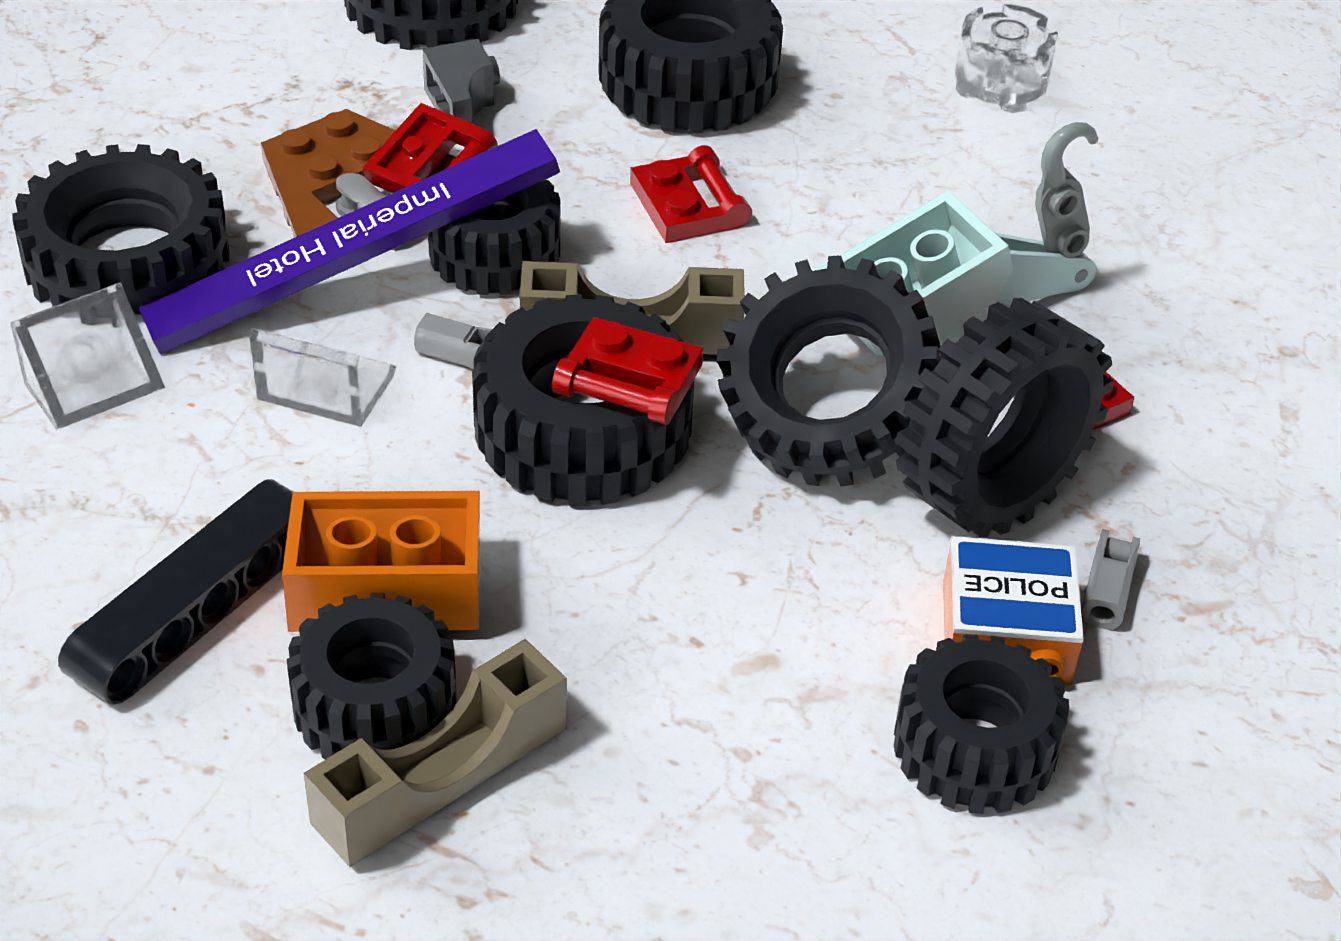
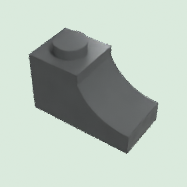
(460, 78)

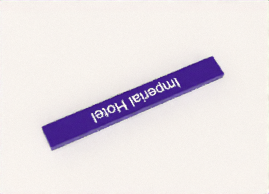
(348, 241)

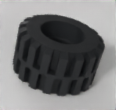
(490, 244)
(366, 642)
(972, 761)

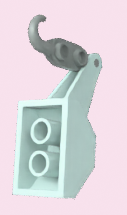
(968, 267)

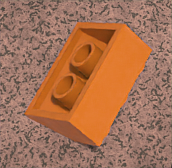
(387, 544)

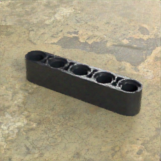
(181, 597)

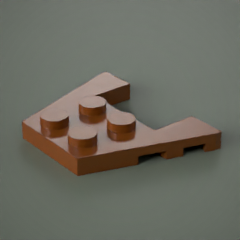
(310, 159)

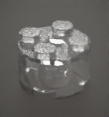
(1005, 57)

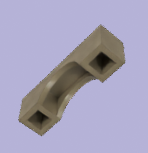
(693, 307)
(375, 795)

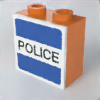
(1018, 595)

